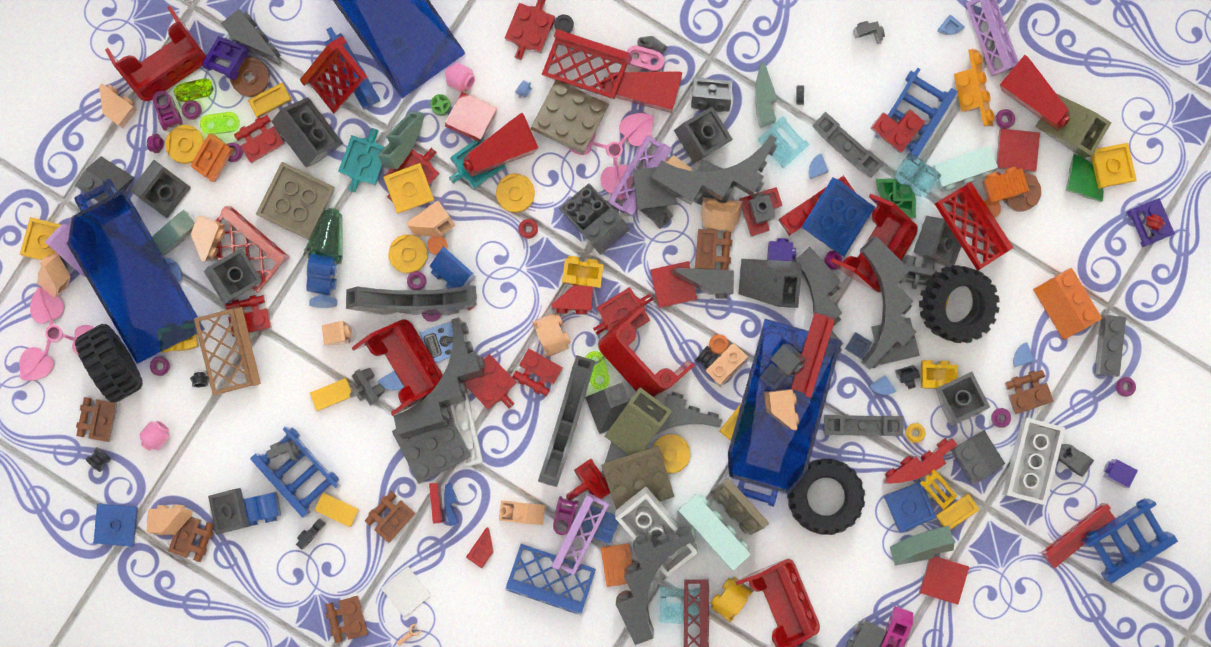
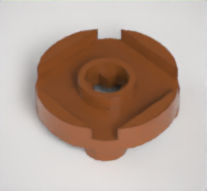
(256, 86)
(1029, 199)

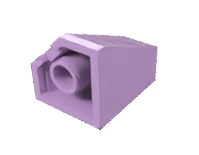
(58, 243)

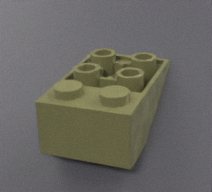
(1082, 131)
(638, 423)

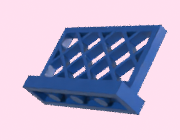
(365, 92)
(545, 596)

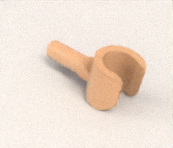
(408, 635)

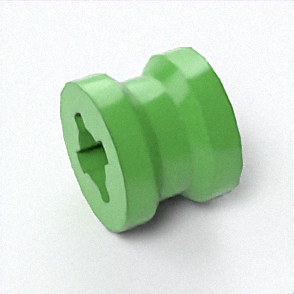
(439, 101)

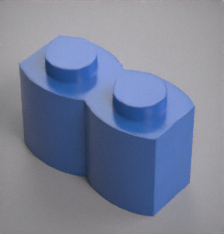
(321, 274)
(261, 508)

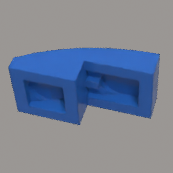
(450, 498)

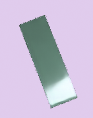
(764, 97)
(401, 140)
(174, 232)
(922, 546)

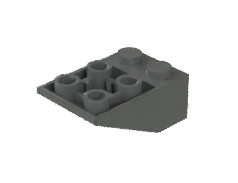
(242, 30)
(594, 218)
(771, 281)

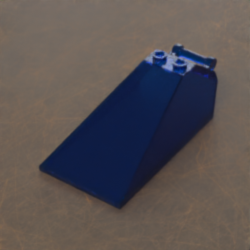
(403, 38)
(129, 274)
(762, 447)

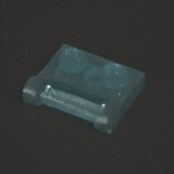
(784, 152)
(675, 611)

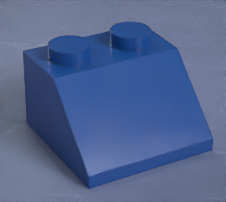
(451, 269)

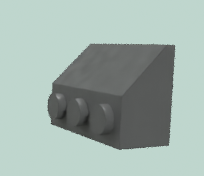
(306, 131)

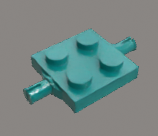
(361, 160)
(476, 180)

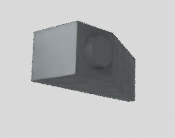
(708, 280)

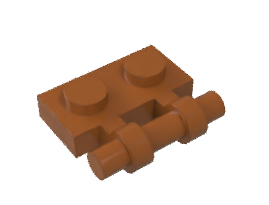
(706, 249)
(1029, 398)
(101, 422)
(394, 521)
(183, 540)
(352, 616)

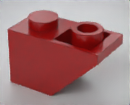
(575, 299)

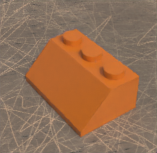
(1067, 303)

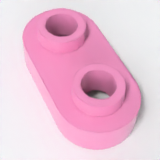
(645, 58)

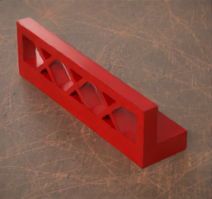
(813, 351)
(1071, 539)

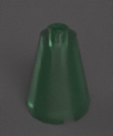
(327, 236)

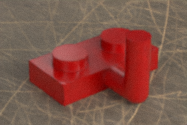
(591, 480)

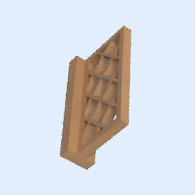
(244, 347)

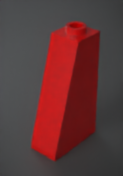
(648, 89)
(1034, 93)
(504, 146)

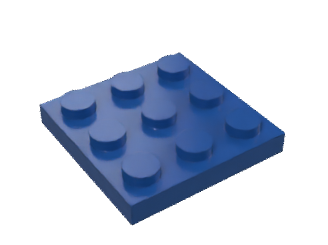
(838, 217)

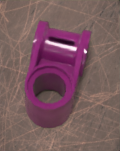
(167, 114)
(564, 513)

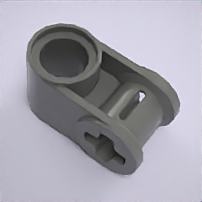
(1075, 460)

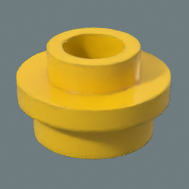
(921, 430)

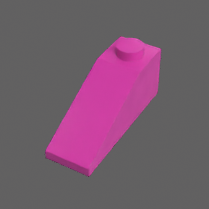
(897, 628)

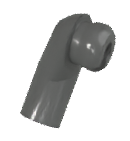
(651, 42)

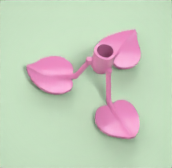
(635, 129)
(43, 308)

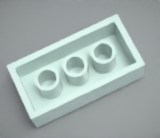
(714, 532)

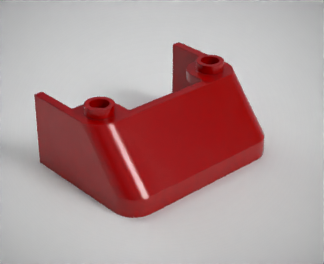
(164, 66)
(893, 230)
(616, 350)
(408, 359)
(787, 602)

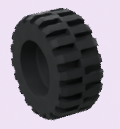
(983, 306)
(108, 363)
(848, 512)

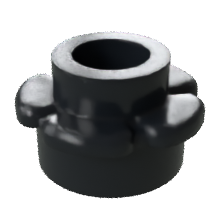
(199, 380)

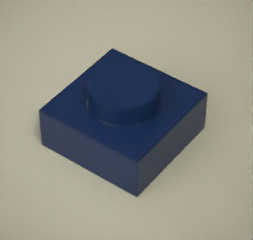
(858, 345)
(772, 376)

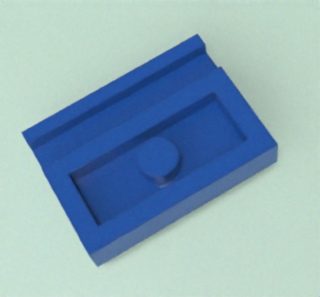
(606, 527)

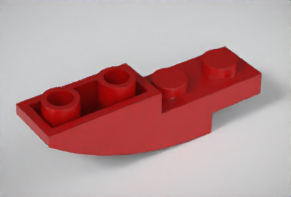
(795, 218)
(914, 469)

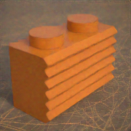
(1005, 185)

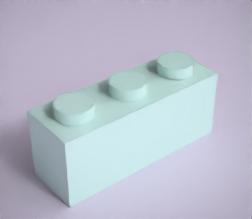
(965, 168)

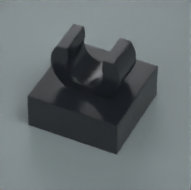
(907, 376)

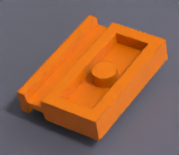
(212, 157)
(615, 561)

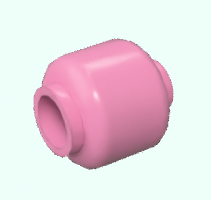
(459, 77)
(154, 435)

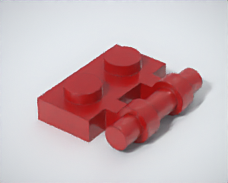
(261, 144)
(255, 320)
(540, 366)

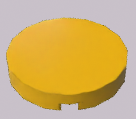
(184, 143)
(515, 193)
(408, 253)
(674, 452)

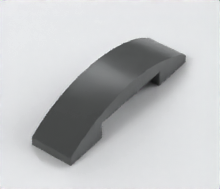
(847, 146)
(863, 425)

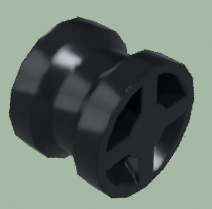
(706, 357)
(98, 459)

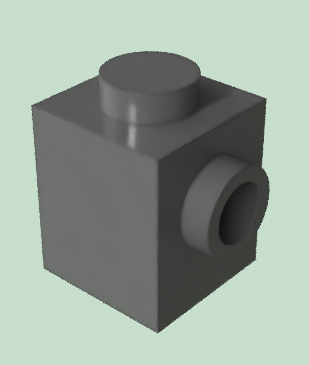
(761, 208)
(788, 360)

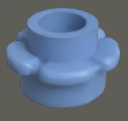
(523, 89)

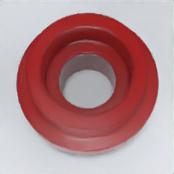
(528, 222)
(1154, 222)

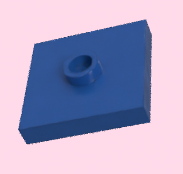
(909, 507)
(115, 525)

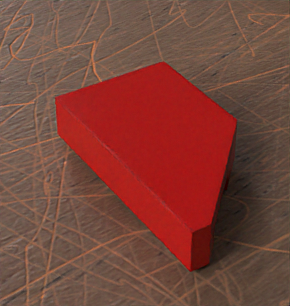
(482, 549)

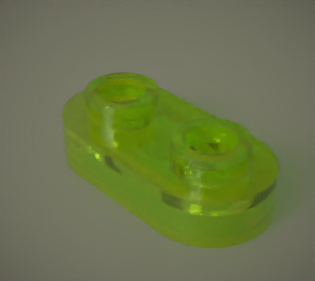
(193, 90)
(220, 123)
(599, 370)

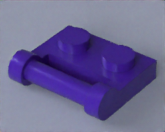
(229, 52)
(1154, 207)

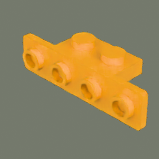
(972, 89)

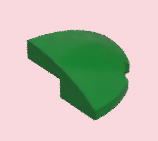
(1083, 179)
(899, 194)

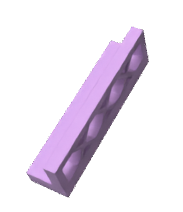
(999, 33)
(661, 153)
(568, 542)

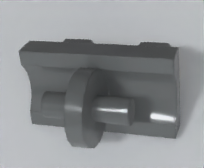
(924, 272)
(362, 388)

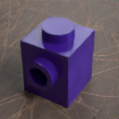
(781, 250)
(1119, 473)

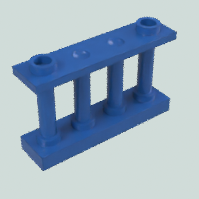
(935, 114)
(288, 490)
(1145, 551)

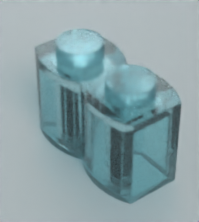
(917, 175)

